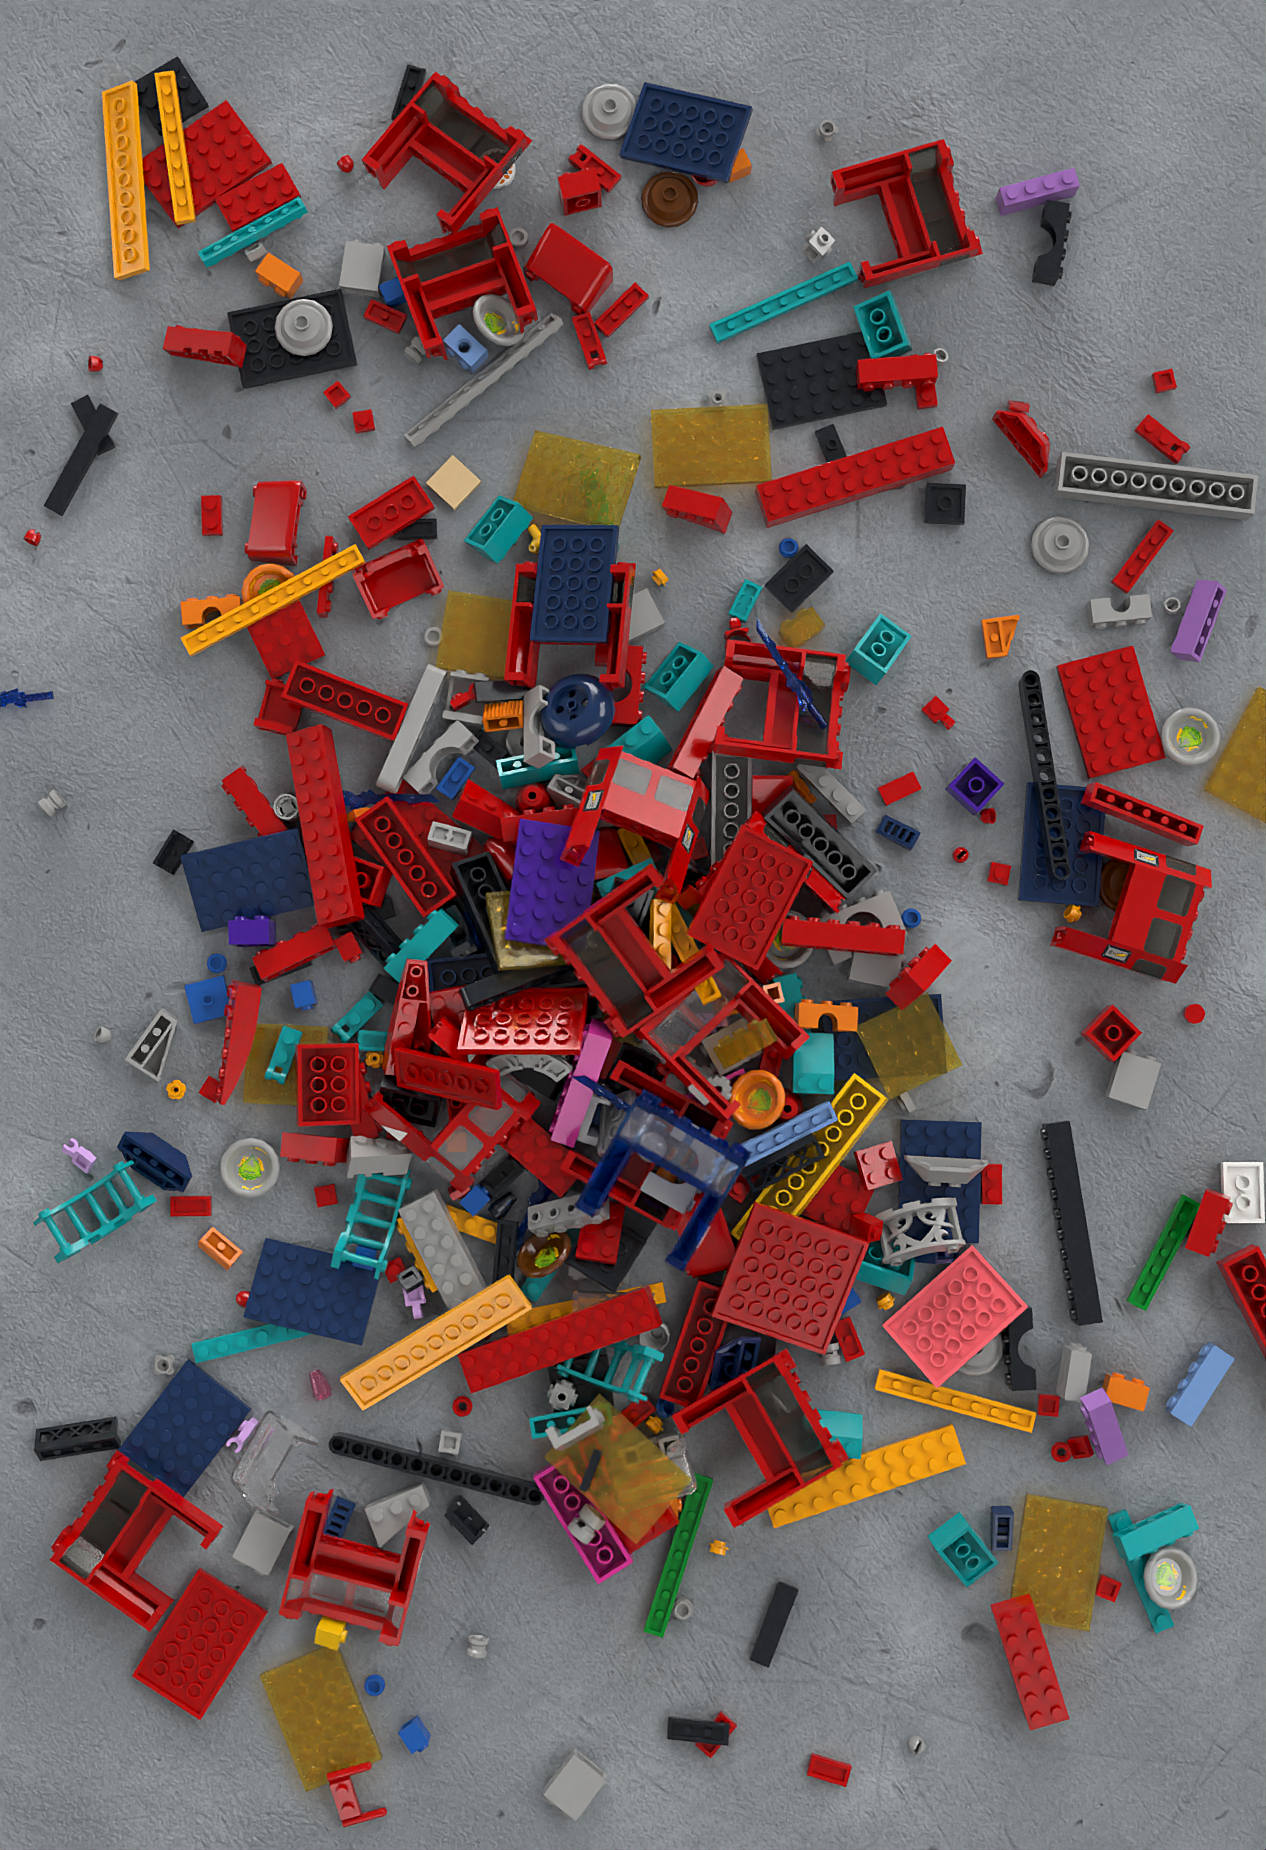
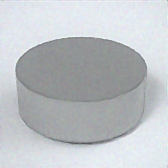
(518, 238)
(432, 636)

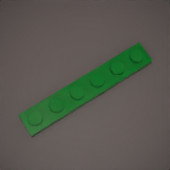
(1163, 1252)

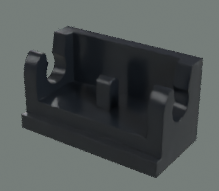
(170, 853)
(502, 1176)
(466, 1520)

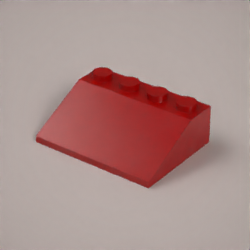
(327, 1084)

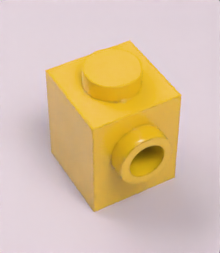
(331, 1633)

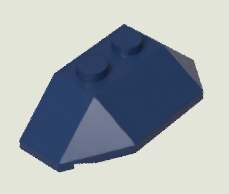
(156, 1160)
(734, 1360)

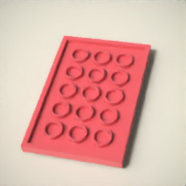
(955, 1316)

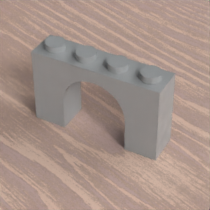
(880, 907)
(674, 1195)

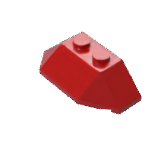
(1026, 438)

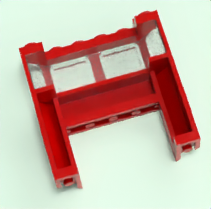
(352, 1578)

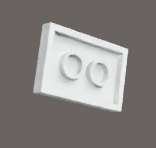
(1246, 1188)

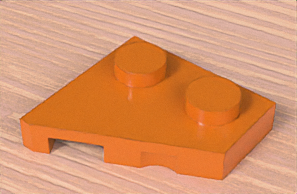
(998, 635)

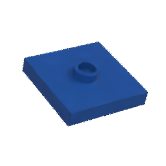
(207, 999)

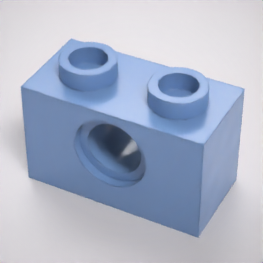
(459, 339)

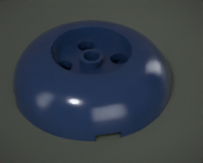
(588, 721)

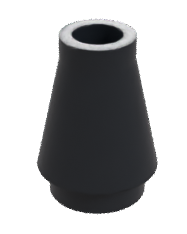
(502, 1205)

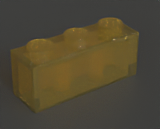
(744, 1042)

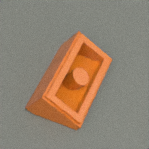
(219, 1248)

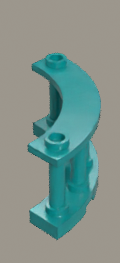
(355, 1216)
(107, 1226)
(638, 1354)

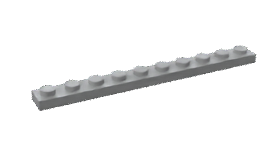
(483, 379)

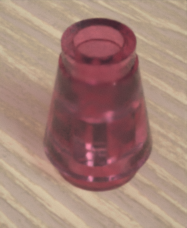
(319, 1385)

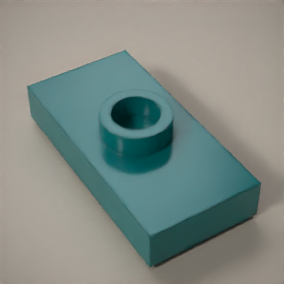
(745, 600)
(372, 1040)

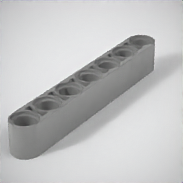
(412, 729)

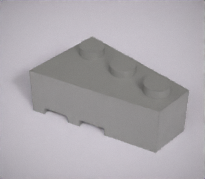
(376, 1156)
(394, 1511)

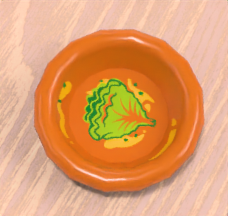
(263, 579)
(760, 1099)

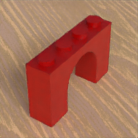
(627, 711)

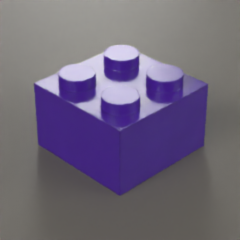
(974, 786)
(251, 933)

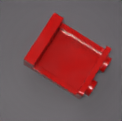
(277, 714)

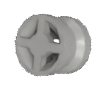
(477, 1646)

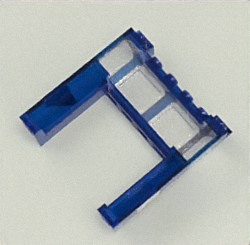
(678, 1149)

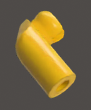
(535, 543)

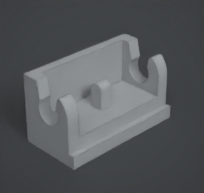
(449, 838)

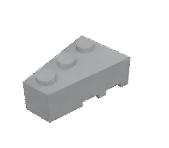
(154, 1045)

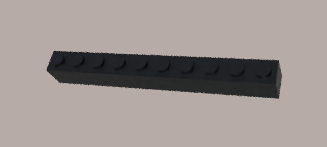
(1072, 1223)

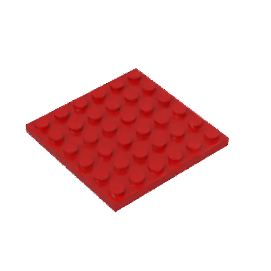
(789, 1278)

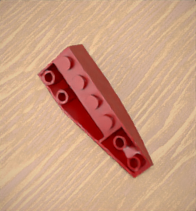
(410, 1014)
(238, 1034)

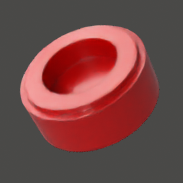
(1194, 1013)

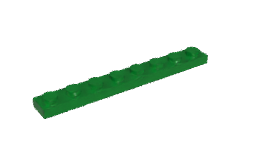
(677, 1557)

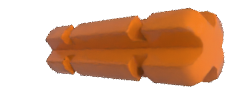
(801, 787)

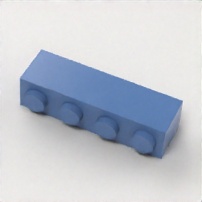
(1199, 1384)

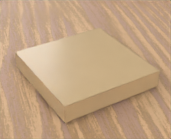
(453, 482)

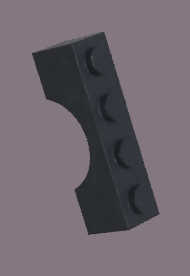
(1054, 220)
(1019, 1375)

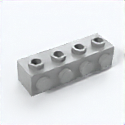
(561, 1215)

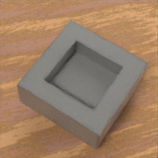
(255, 251)
(905, 1102)
(450, 1442)

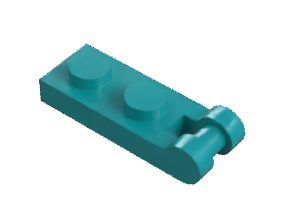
(357, 1017)
(283, 1054)

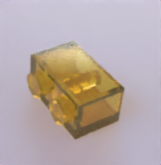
(801, 628)

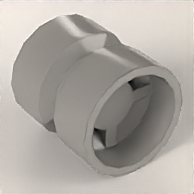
(287, 808)
(586, 1524)

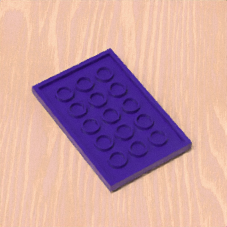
(543, 887)

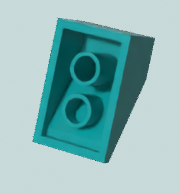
(878, 649)
(814, 1065)
(963, 1549)

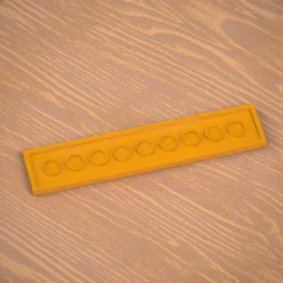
(125, 181)
(436, 1342)
(873, 1474)

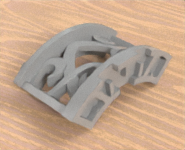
(552, 1065)
(938, 1209)

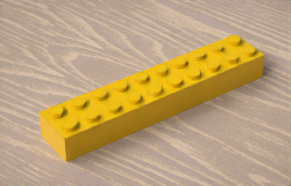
(855, 1110)

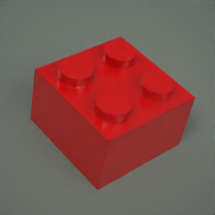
(579, 191)
(372, 881)
(1111, 1033)

